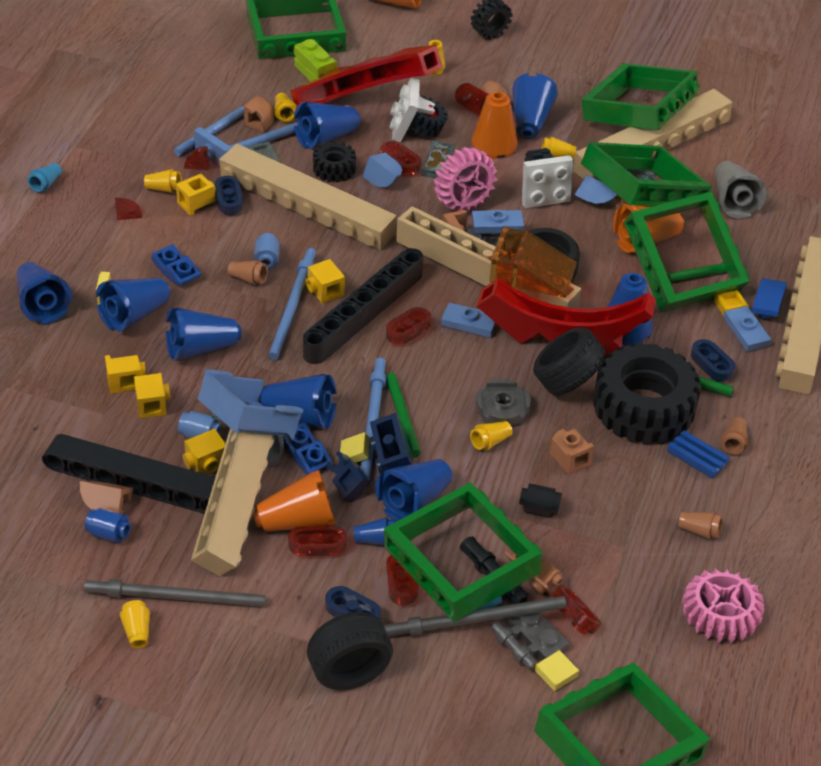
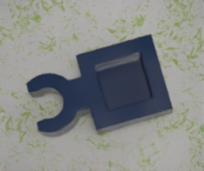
(349, 478)

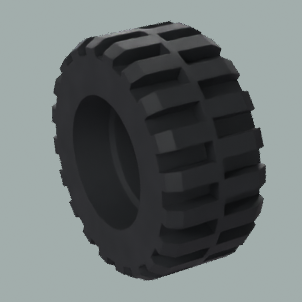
(640, 416)

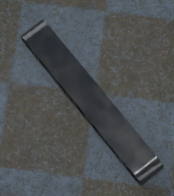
(362, 306)
(146, 476)

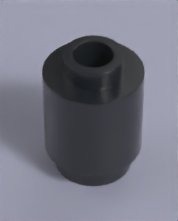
(540, 499)

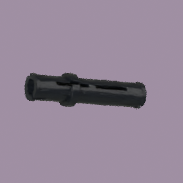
(486, 563)

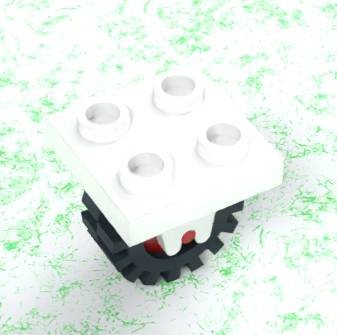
(416, 113)
(546, 178)

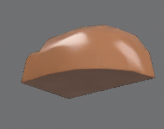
(259, 114)
(105, 495)

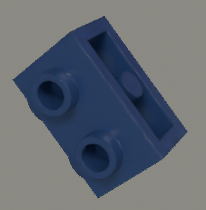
(390, 443)

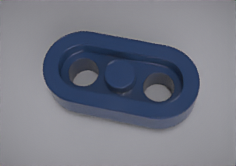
(229, 195)
(712, 360)
(351, 600)

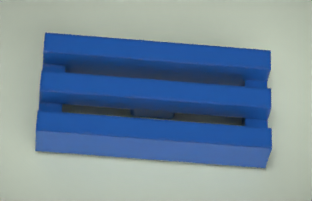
(700, 452)

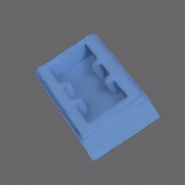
(216, 147)
(493, 221)
(467, 320)
(747, 328)

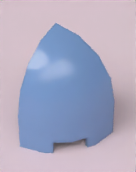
(382, 170)
(595, 192)

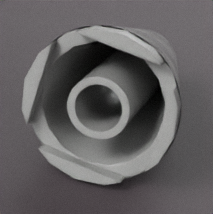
(739, 190)

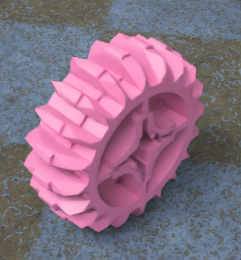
(465, 179)
(722, 610)

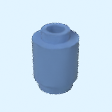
(267, 250)
(196, 423)

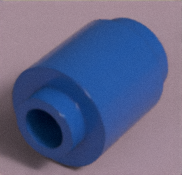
(107, 525)

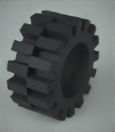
(497, 24)
(334, 161)

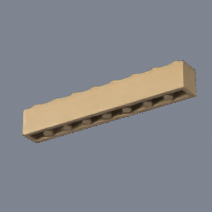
(695, 118)
(309, 196)
(461, 251)
(804, 335)

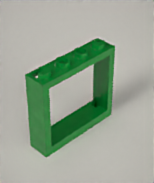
(284, 44)
(601, 106)
(610, 163)
(653, 266)
(462, 602)
(572, 752)

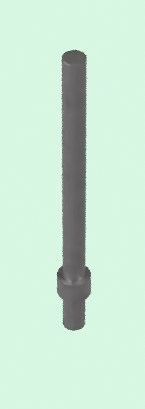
(116, 588)
(416, 625)

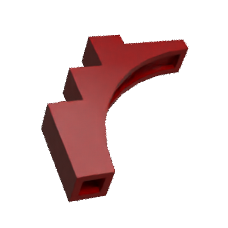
(369, 73)
(527, 317)

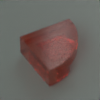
(198, 159)
(127, 209)

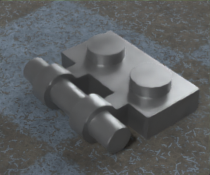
(535, 632)

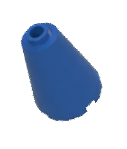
(532, 102)
(324, 123)
(629, 288)
(42, 293)
(130, 300)
(199, 333)
(309, 393)
(412, 486)

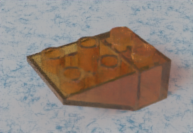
(531, 263)

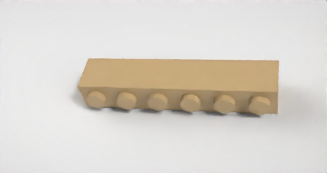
(232, 501)

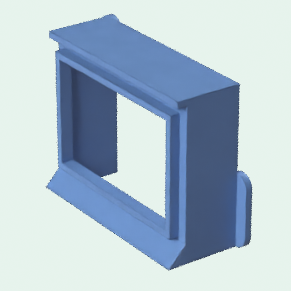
(237, 405)

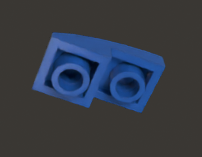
(175, 266)
(769, 298)
(306, 451)

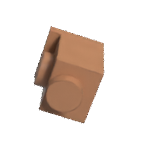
(568, 446)

